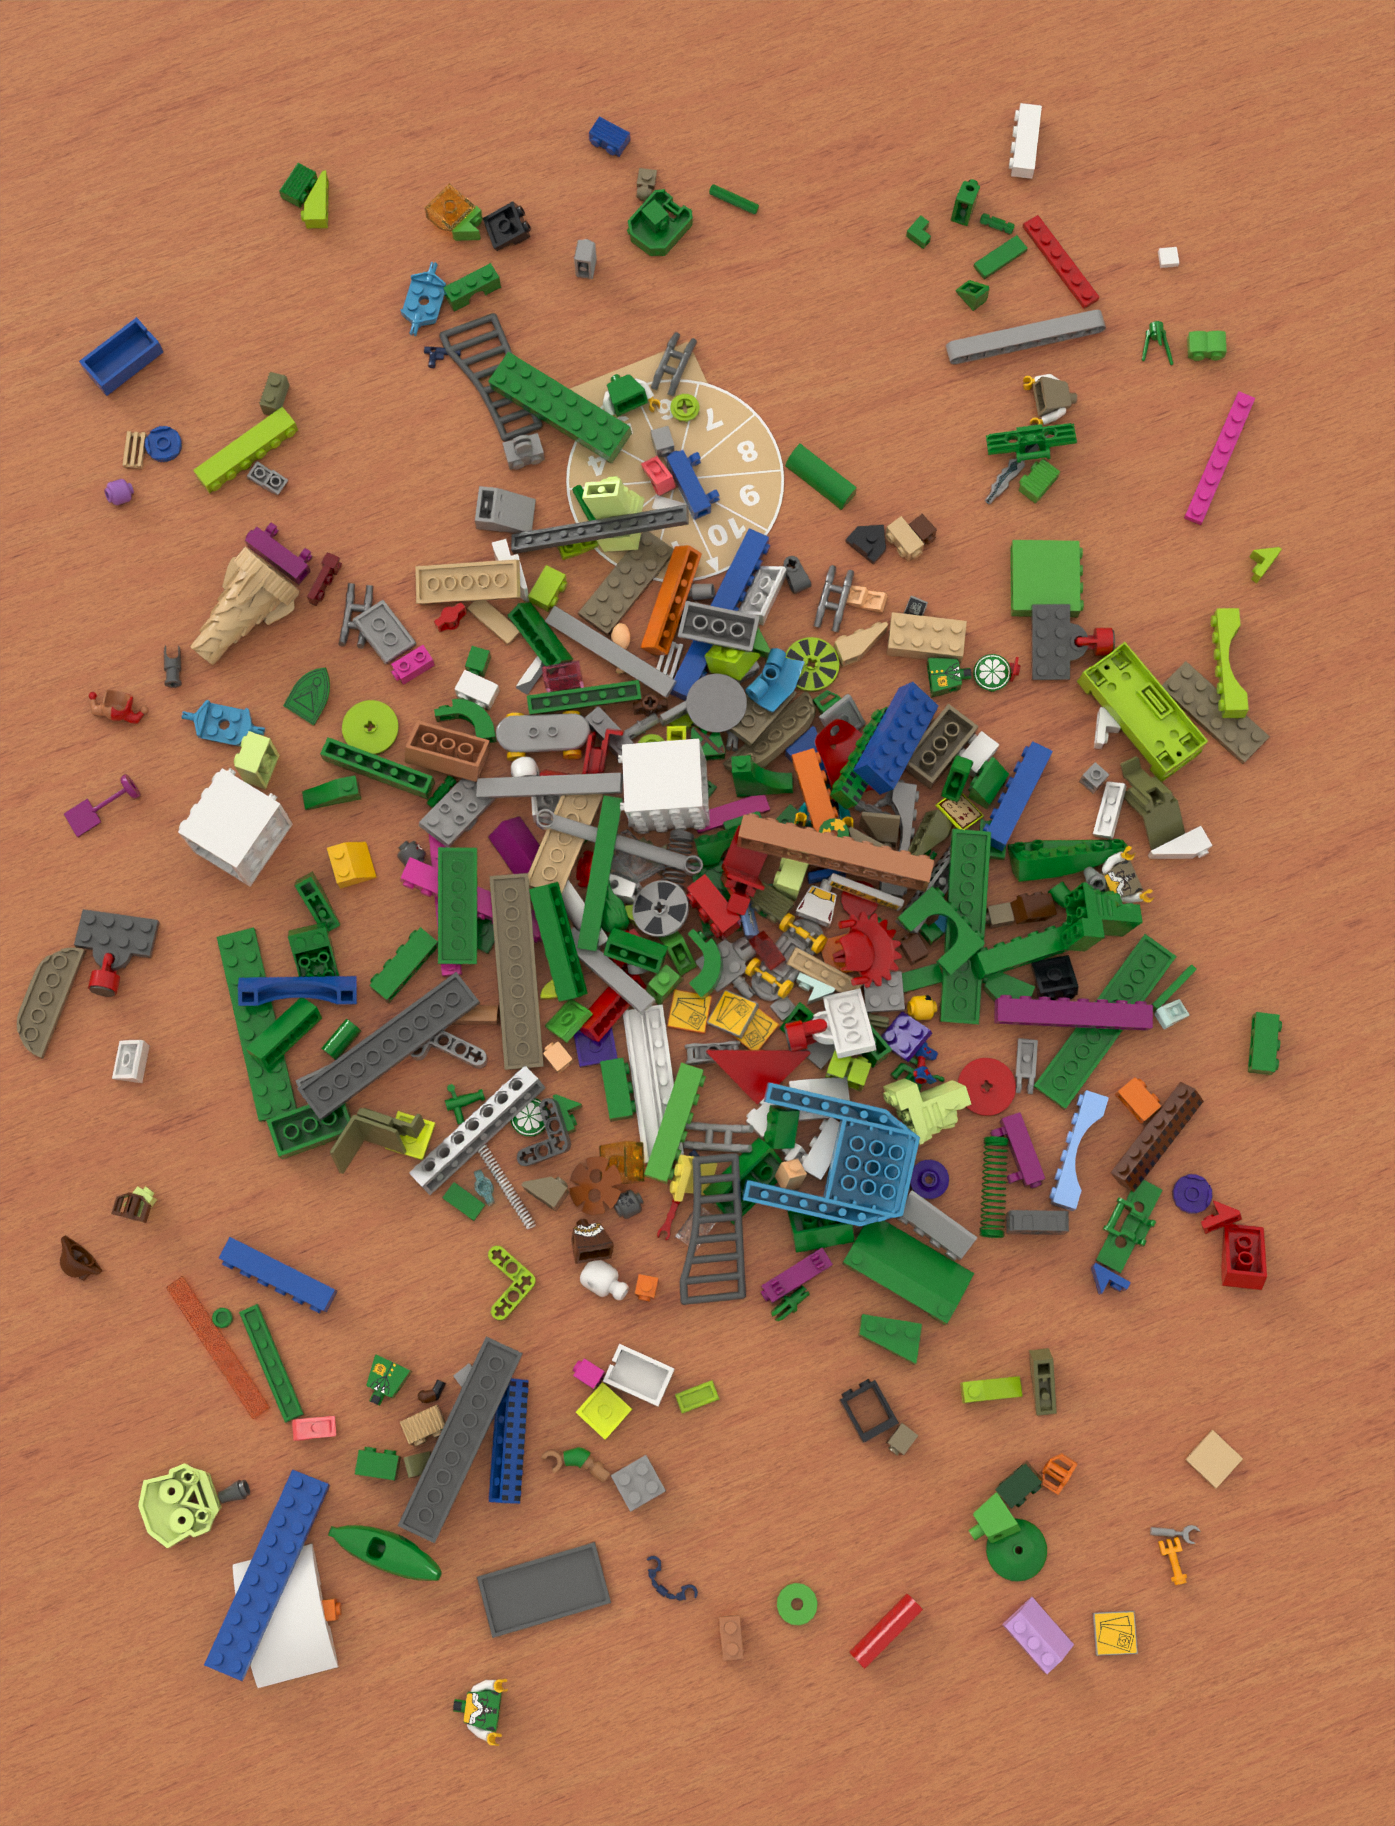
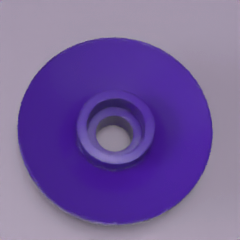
(939, 1177)

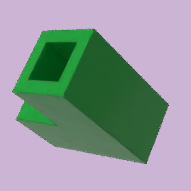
(917, 232)

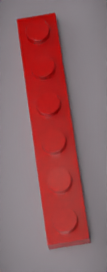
(1060, 262)

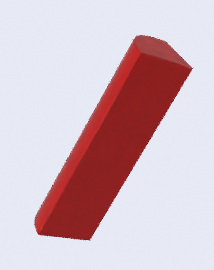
(607, 1011)
(885, 1630)

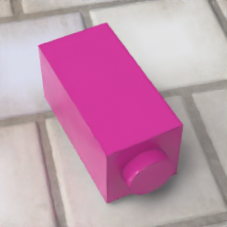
(412, 665)

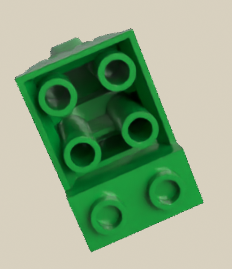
(1096, 914)

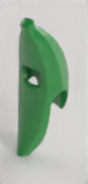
(386, 1552)

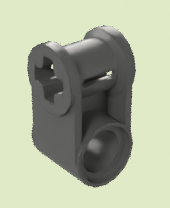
(797, 577)

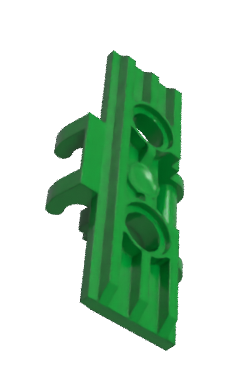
(1035, 434)
(1134, 1227)

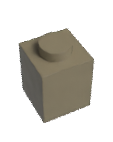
(999, 915)
(901, 1440)

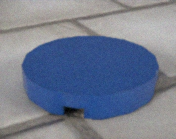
(163, 444)

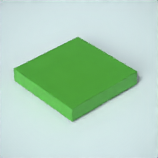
(568, 1020)

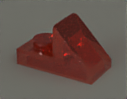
(767, 950)

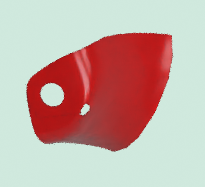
(845, 743)

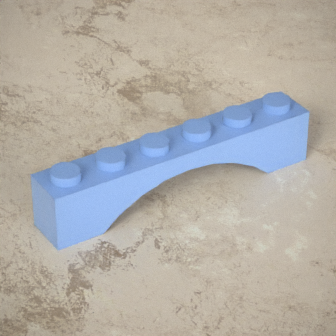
(1067, 1188)

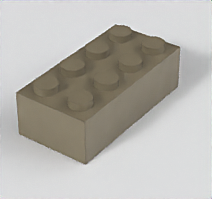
(940, 746)

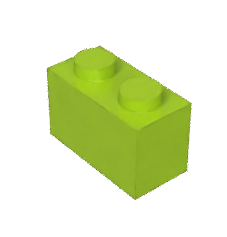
(548, 588)

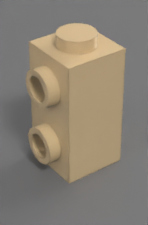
(905, 539)

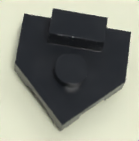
(868, 541)

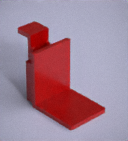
(595, 756)
(744, 867)

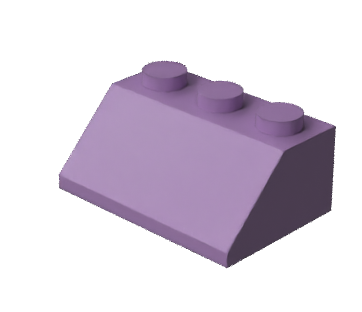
(1038, 1635)

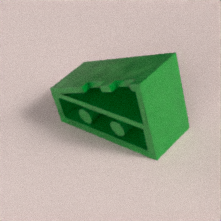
(893, 1335)

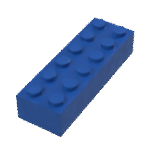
(896, 738)

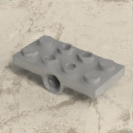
(455, 813)

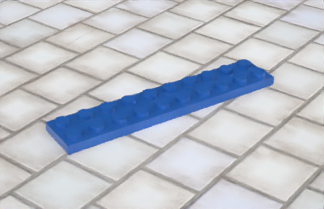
(267, 1575)

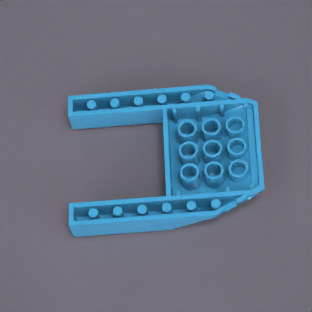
(867, 1167)

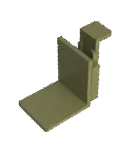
(1153, 803)
(373, 1128)

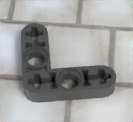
(552, 1142)

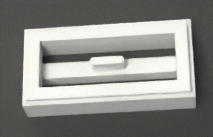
(661, 659)

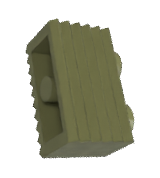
(274, 393)
(771, 903)

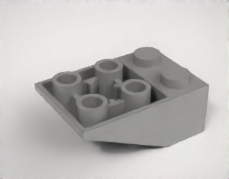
(504, 511)

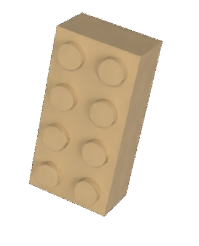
(926, 637)

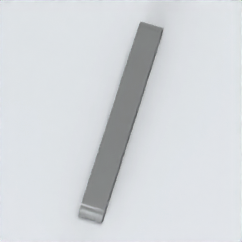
(1025, 337)

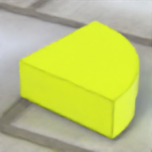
(548, 991)

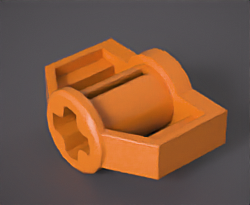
(1058, 1472)

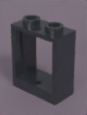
(864, 1386)

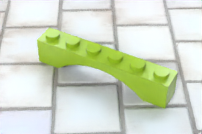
(1233, 697)

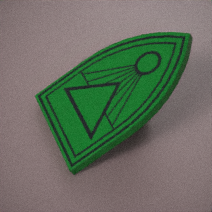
(310, 695)

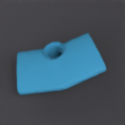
(774, 691)

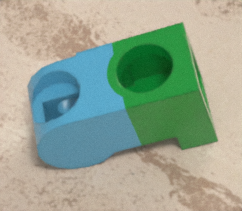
(934, 931)

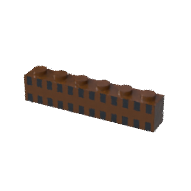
(1157, 1136)

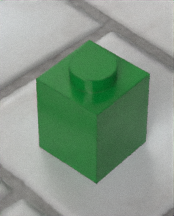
(655, 216)
(478, 661)

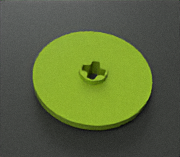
(381, 718)

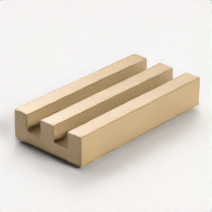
(135, 435)

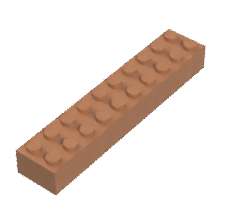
(835, 852)

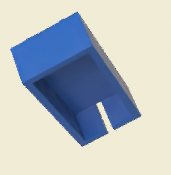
(121, 356)

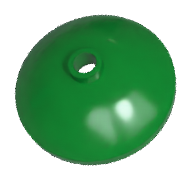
(1020, 1566)

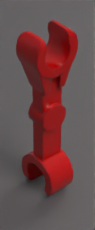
(670, 1216)

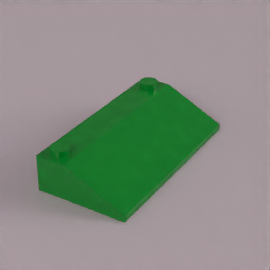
(909, 1269)

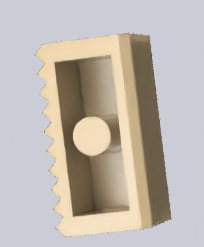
(423, 1425)

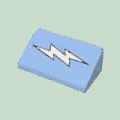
(749, 923)

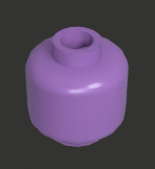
(118, 492)

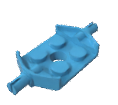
(423, 286)

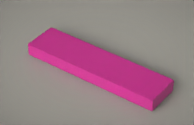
(736, 809)

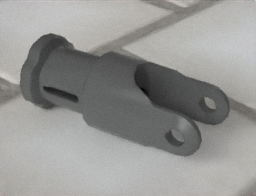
(172, 668)

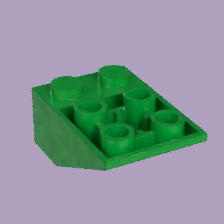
(313, 951)

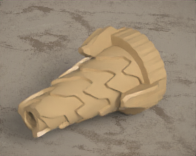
(250, 595)

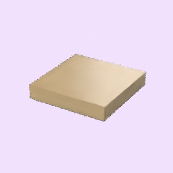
(1213, 1459)

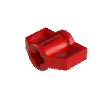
(449, 616)

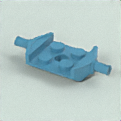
(211, 715)

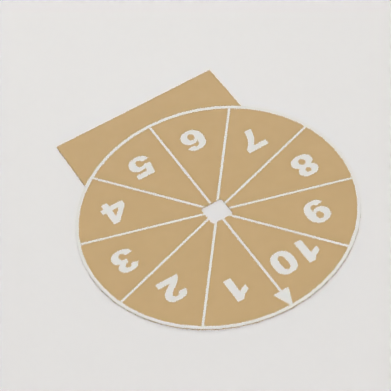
(735, 459)

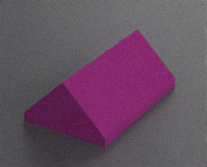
(515, 844)

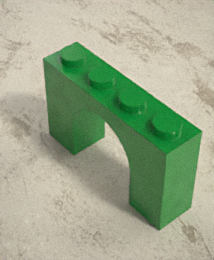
(966, 941)

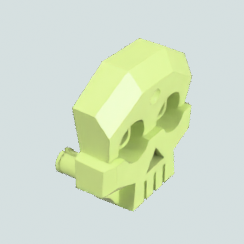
(163, 1511)

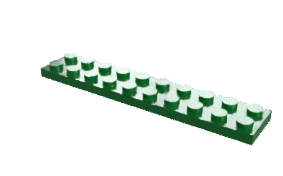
(969, 894)
(1089, 1045)
(270, 1087)

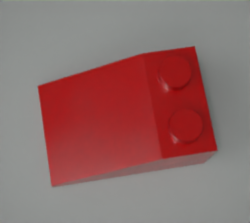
(1243, 1257)

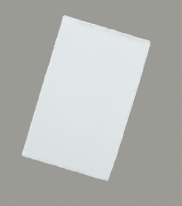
(502, 552)

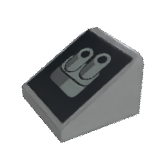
(915, 606)

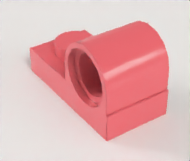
(659, 475)
(313, 1428)

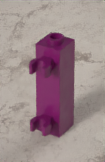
(277, 555)
(1022, 1151)
(796, 1276)

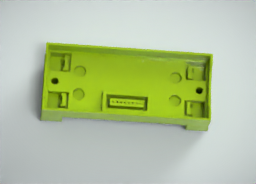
(1144, 711)

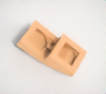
(865, 599)

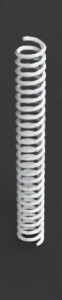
(507, 1191)

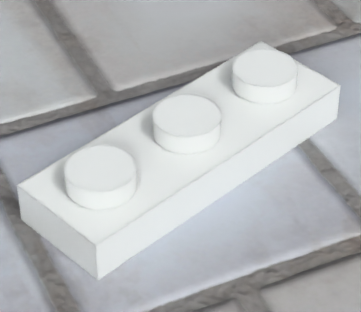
(1109, 810)

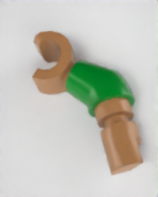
(578, 1457)

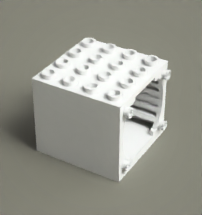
(665, 786)
(235, 826)

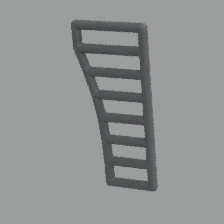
(474, 377)
(737, 1236)

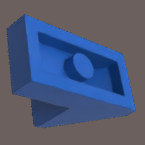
(1103, 1276)

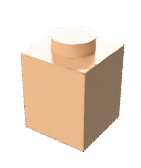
(557, 1057)
(790, 1174)

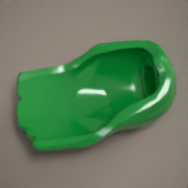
(614, 913)

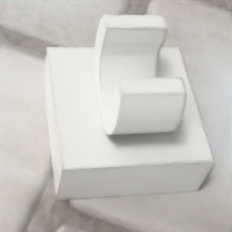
(794, 1153)

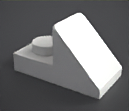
(1104, 724)

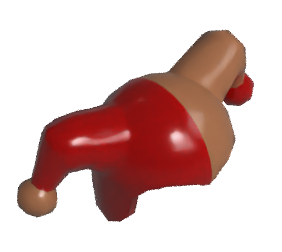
(116, 707)

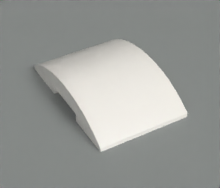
(298, 1634)

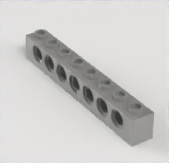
(477, 1130)

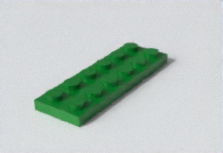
(457, 905)

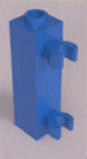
(688, 483)

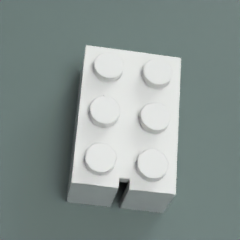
(639, 1375)

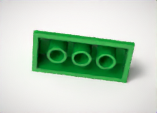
(757, 1165)

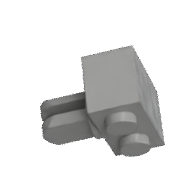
(523, 451)

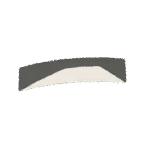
(531, 676)

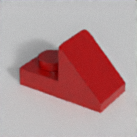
(1226, 1216)

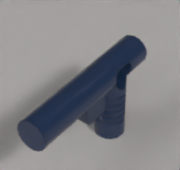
(437, 355)

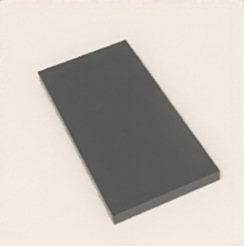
(543, 1589)

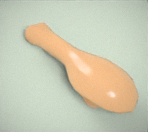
(621, 636)

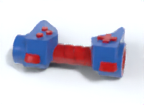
(922, 1074)

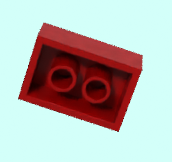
(712, 908)

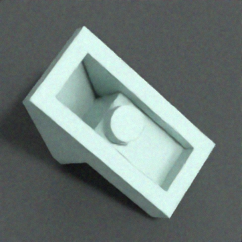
(819, 988)
(1171, 1013)

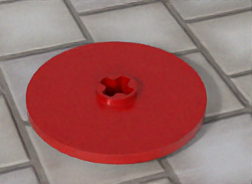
(996, 1075)

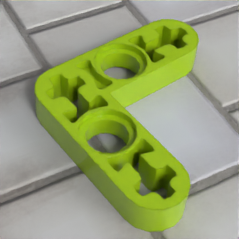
(515, 1277)

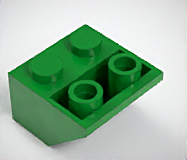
(988, 784)

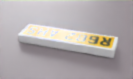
(865, 892)

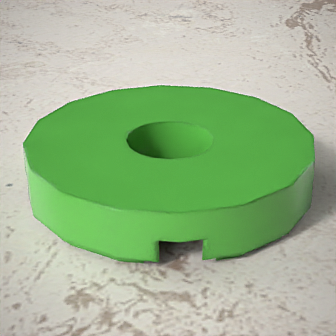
(809, 1607)

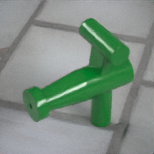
(460, 1101)

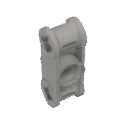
(701, 1055)

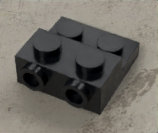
(507, 226)
(1055, 978)

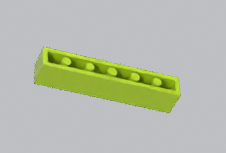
(246, 450)

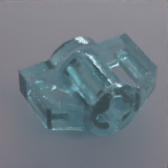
(484, 1187)

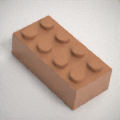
(447, 751)

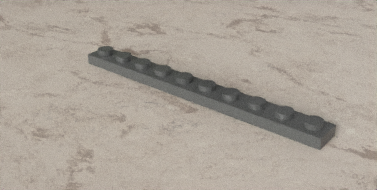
(600, 529)

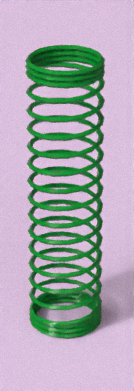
(993, 1233)

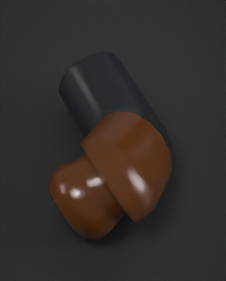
(433, 1394)

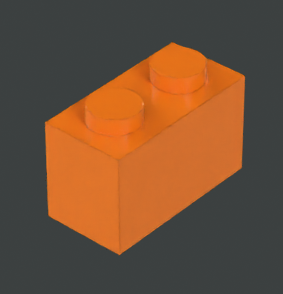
(1138, 1099)

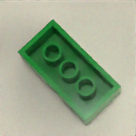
(303, 1130)

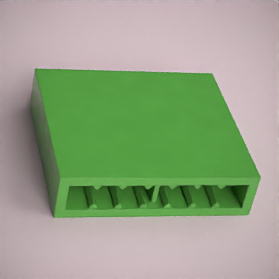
(1045, 575)

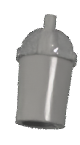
(701, 592)

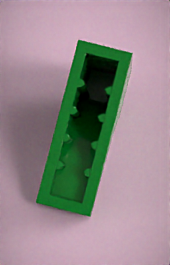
(754, 780)

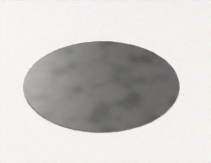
(716, 702)

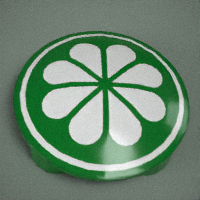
(992, 672)
(529, 1120)

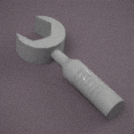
(1171, 1532)

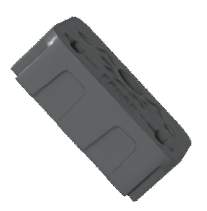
(1037, 1222)

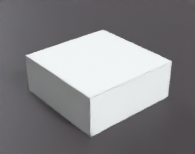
(1168, 257)

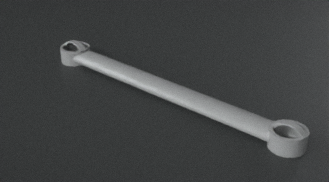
(622, 843)

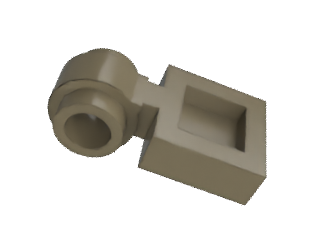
(645, 183)

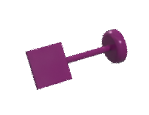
(84, 816)

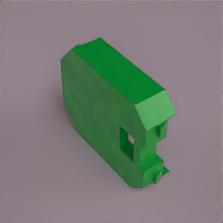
(663, 241)

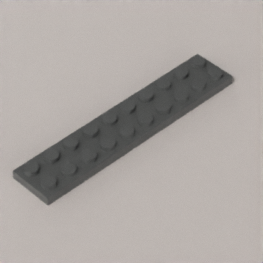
(388, 1046)
(460, 1440)

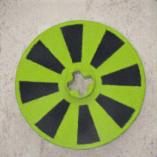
(825, 660)

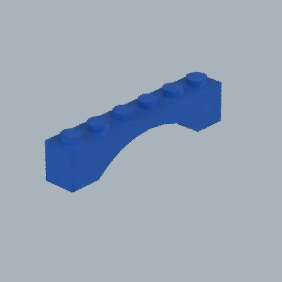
(259, 990)

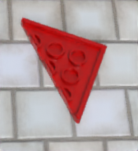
(757, 1068)

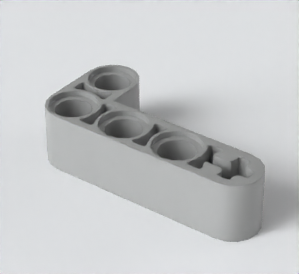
(450, 1049)

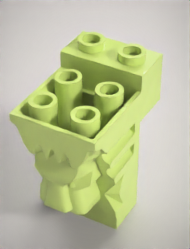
(613, 499)
(928, 1110)

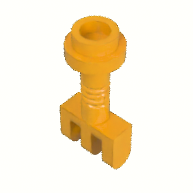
(1171, 1551)

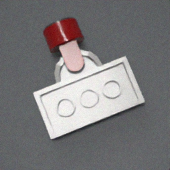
(842, 1024)

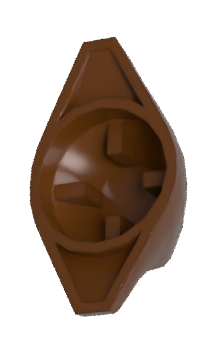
(77, 1260)

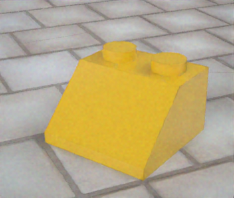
(351, 863)

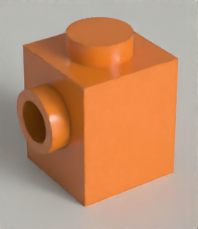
(646, 1287)

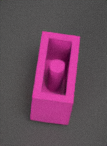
(588, 1373)

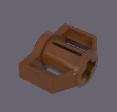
(651, 706)
(132, 1207)

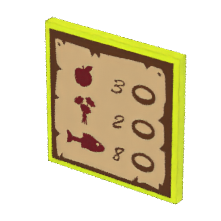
(961, 813)

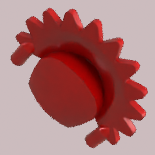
(868, 949)

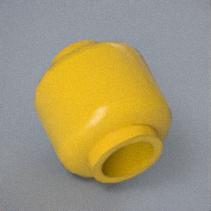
(921, 1007)

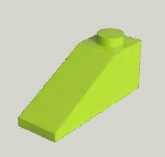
(316, 205)
(991, 1389)

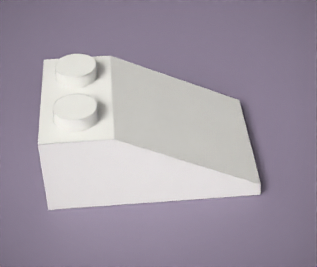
(825, 1086)

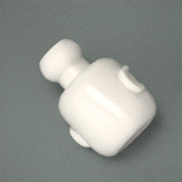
(602, 1280)

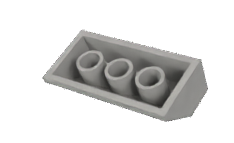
(718, 626)
(936, 1226)

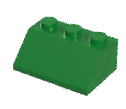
(816, 1232)

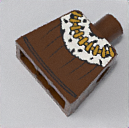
(590, 1242)

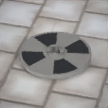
(672, 916)

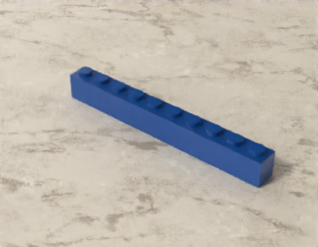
(727, 597)

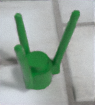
(1157, 332)

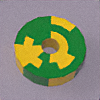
(835, 824)

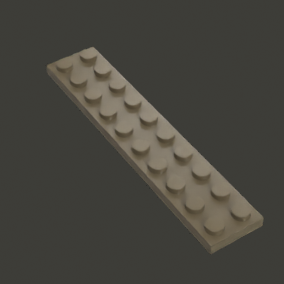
(516, 971)

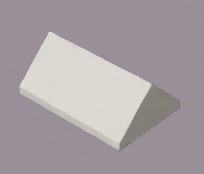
(763, 591)

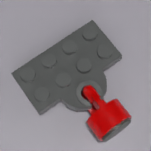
(1059, 641)
(113, 943)

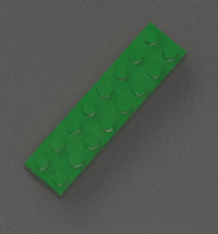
(560, 407)

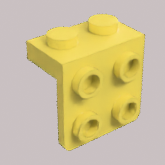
(683, 1177)

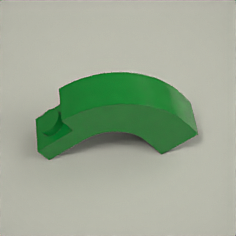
(470, 712)
(712, 970)

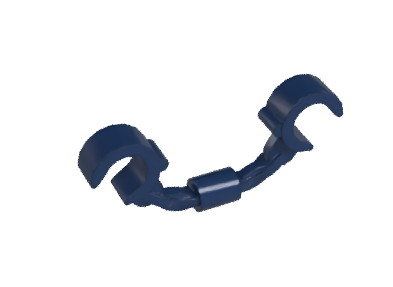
(661, 1589)

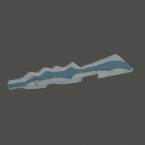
(1008, 474)

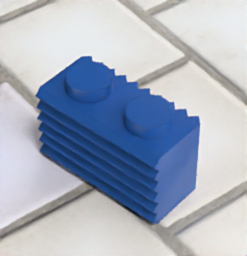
(609, 136)

